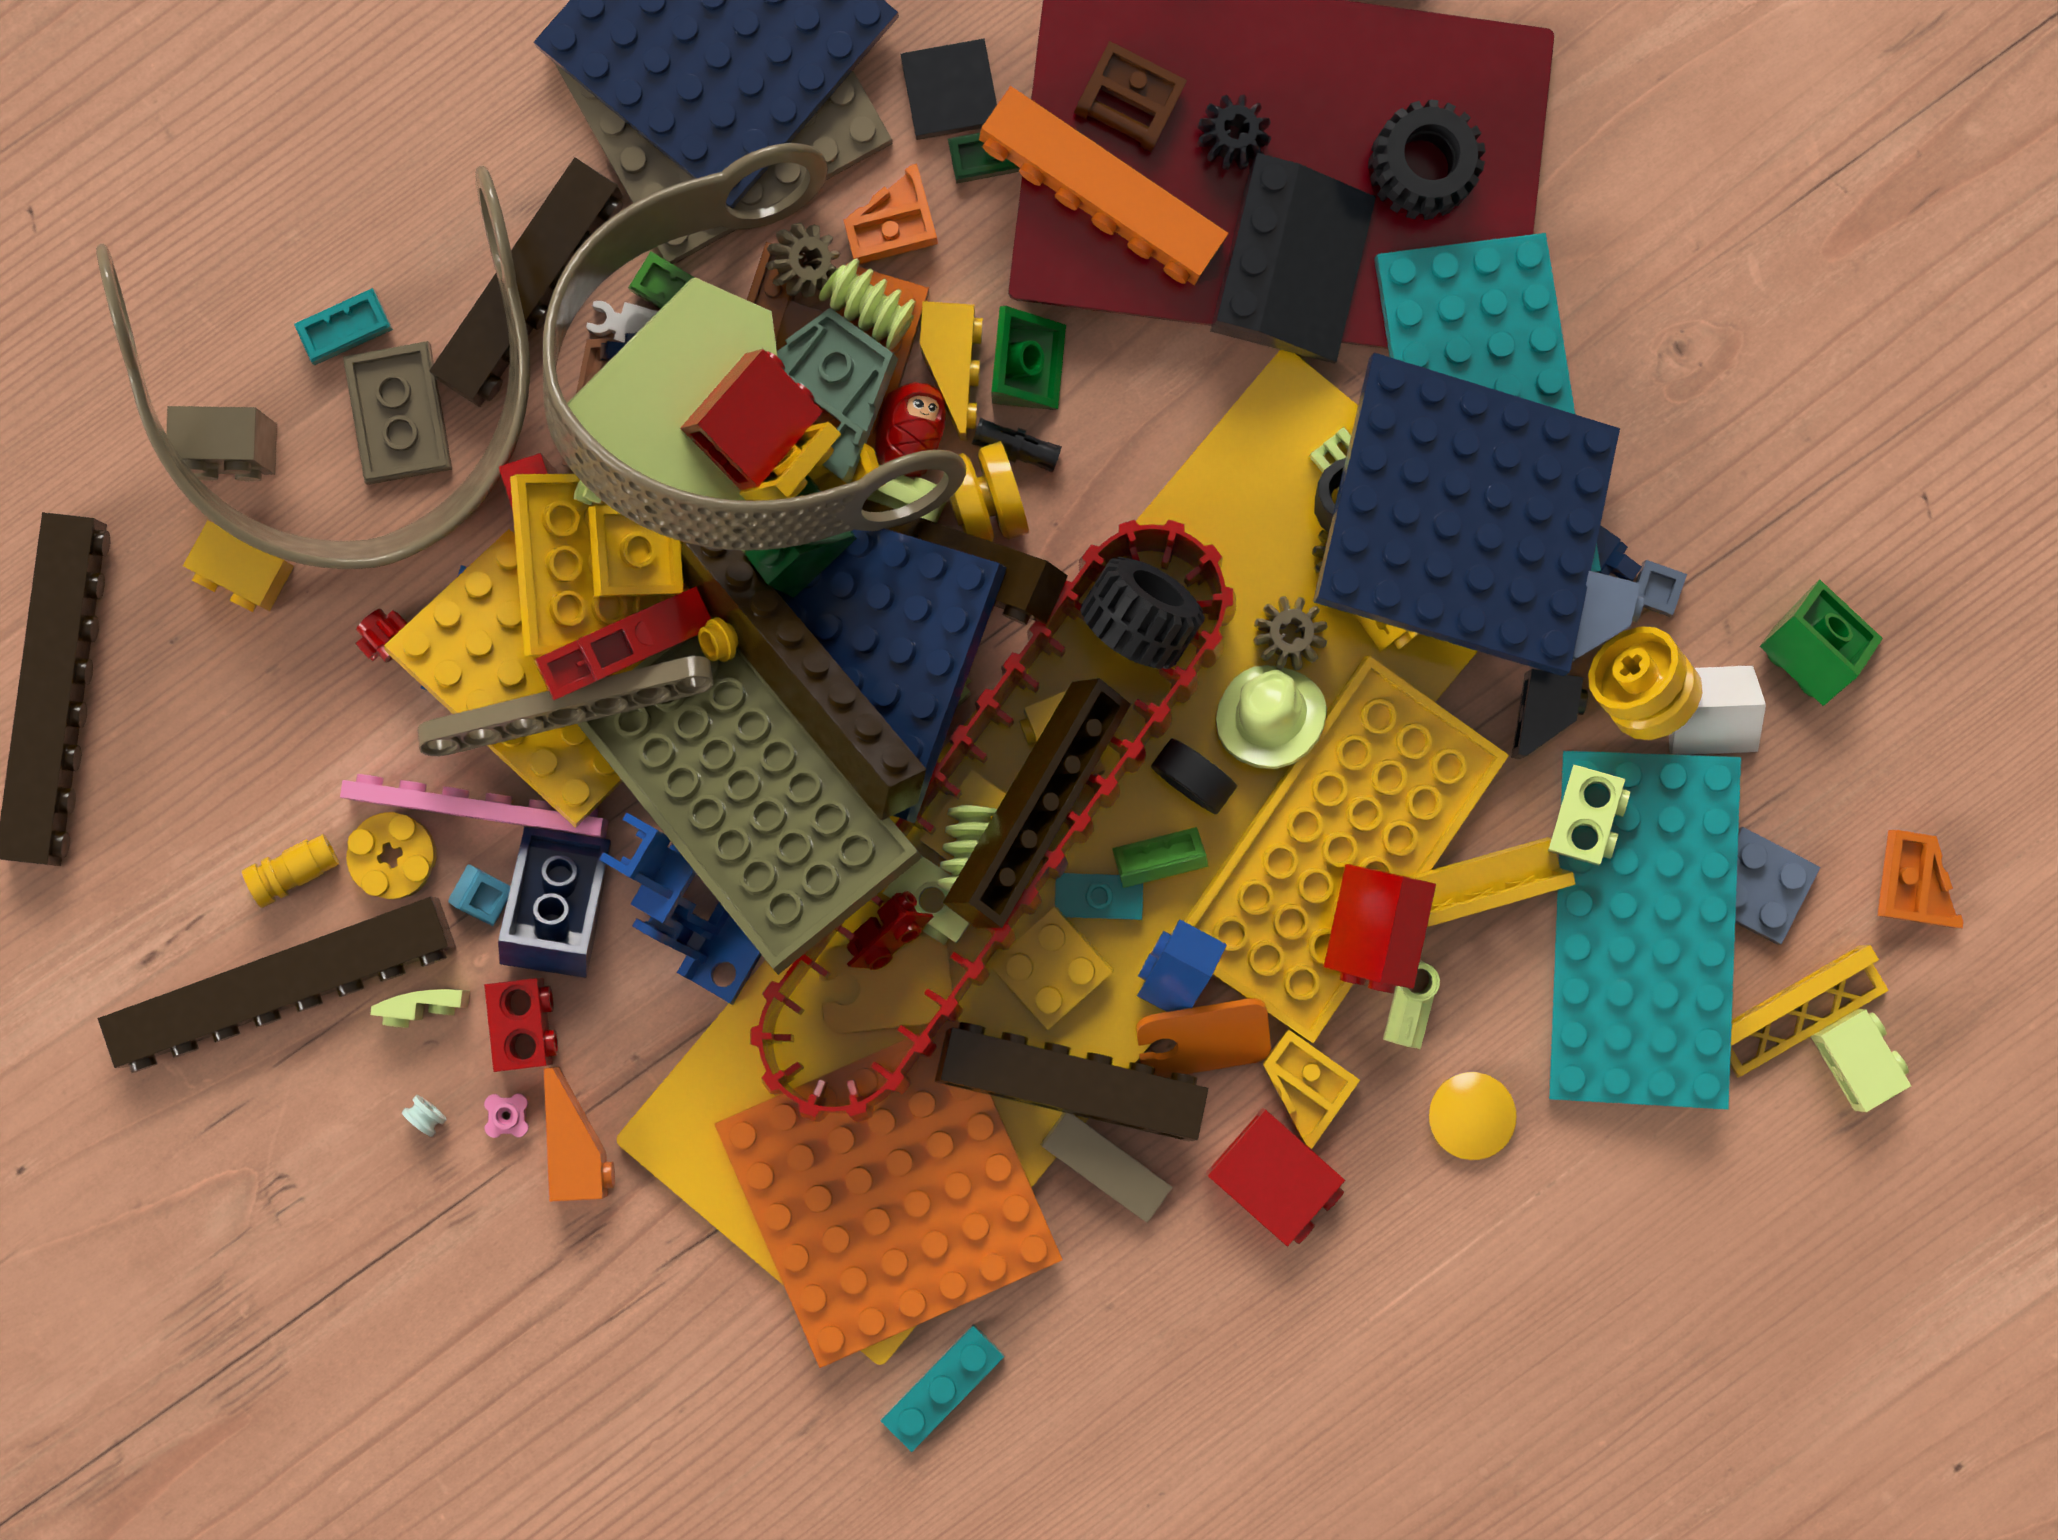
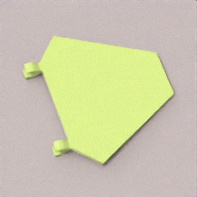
(662, 379)

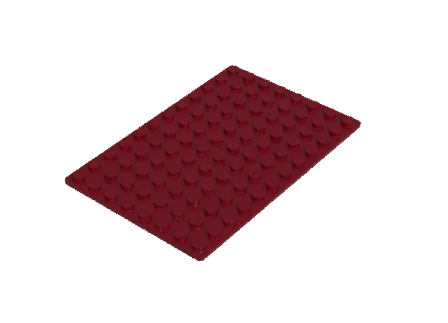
(1328, 85)

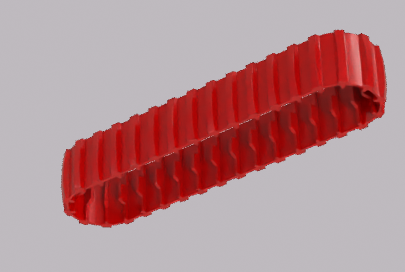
(1129, 540)

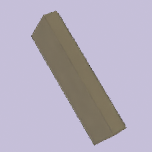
(1106, 1166)

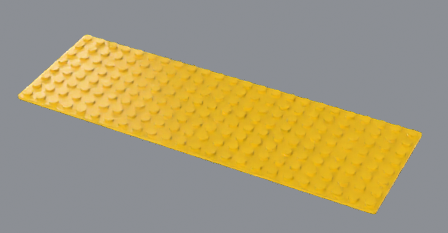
(1255, 502)

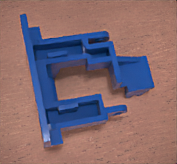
(706, 943)

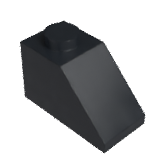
(1546, 708)

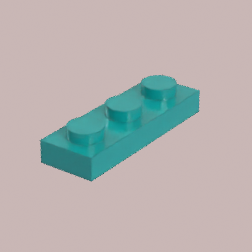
(942, 1388)

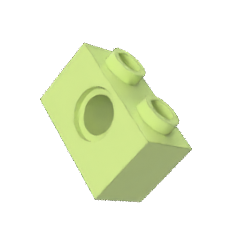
(916, 880)

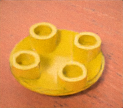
(1472, 1116)

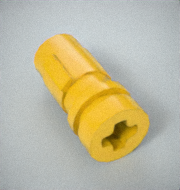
(291, 869)

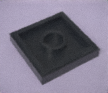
(949, 88)

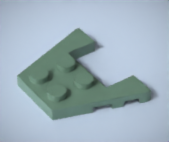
(847, 378)

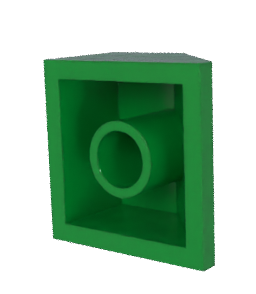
(1821, 643)

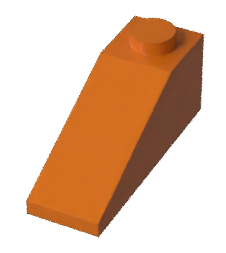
(574, 1152)

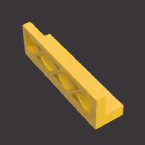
(1494, 880)
(1800, 994)

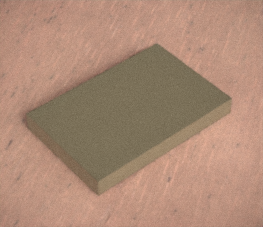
(397, 413)

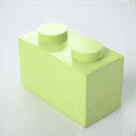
(1862, 1060)

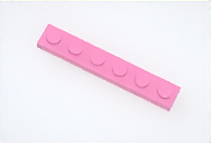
(456, 802)

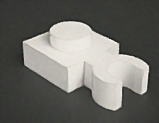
(629, 321)

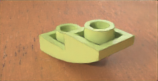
(410, 1006)

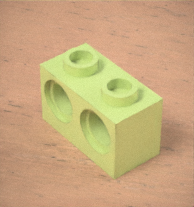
(1577, 812)

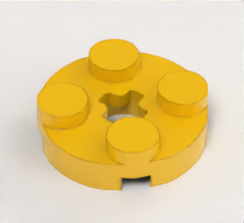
(368, 844)

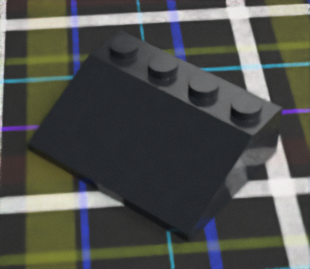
(1293, 259)

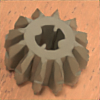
(787, 255)
(1281, 621)

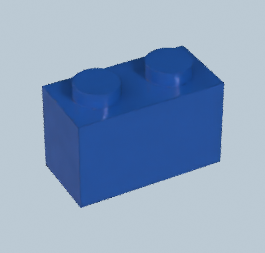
(1179, 967)

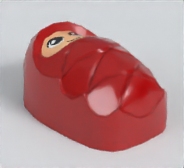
(910, 423)

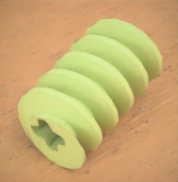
(868, 303)
(971, 826)

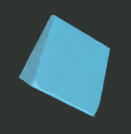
(480, 895)

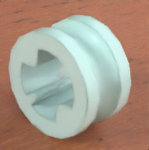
(424, 1115)

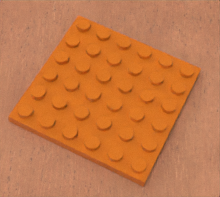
(889, 1211)

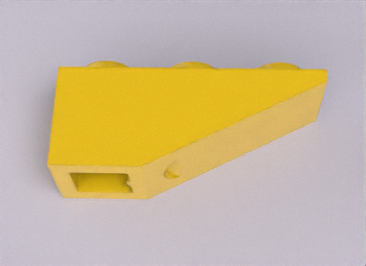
(947, 348)

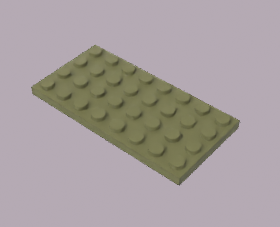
(754, 806)

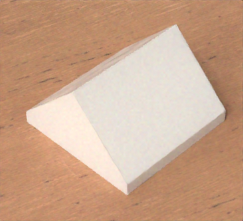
(1727, 715)

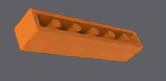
(1101, 186)

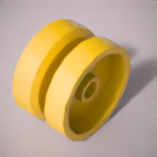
(990, 496)
(1645, 683)

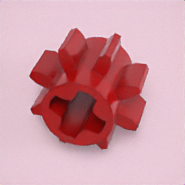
(377, 631)

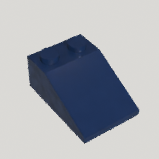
(553, 902)

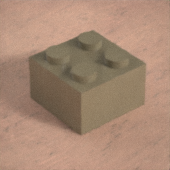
(223, 441)

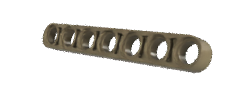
(540, 713)

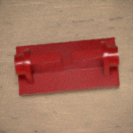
(900, 926)

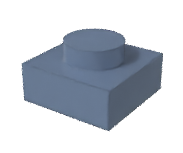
(1660, 587)

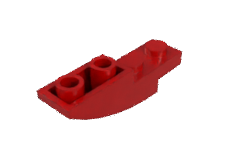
(623, 643)

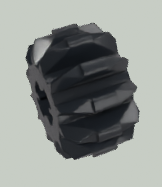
(1217, 131)

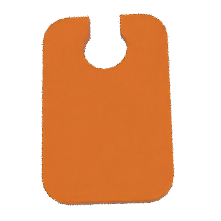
(1207, 1037)

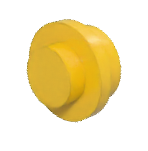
(718, 640)

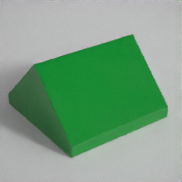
(1027, 360)

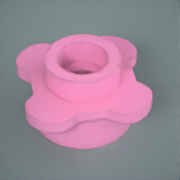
(515, 1124)

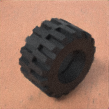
(1445, 131)
(1142, 613)

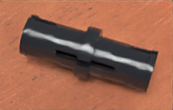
(1018, 444)

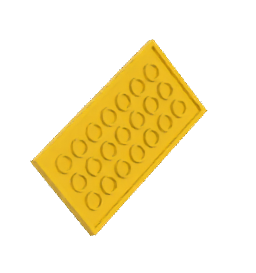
(1372, 794)

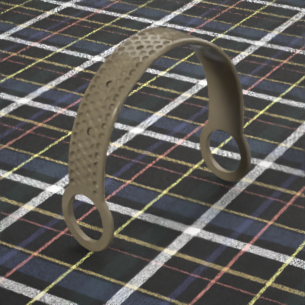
(668, 510)
(400, 543)

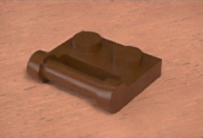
(1136, 83)

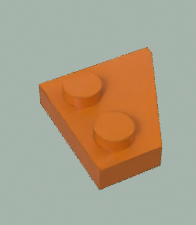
(892, 221)
(1915, 882)

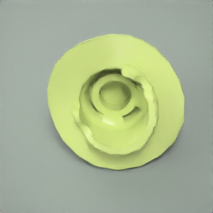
(1270, 717)

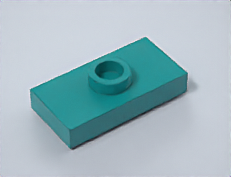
(343, 326)
(1098, 897)

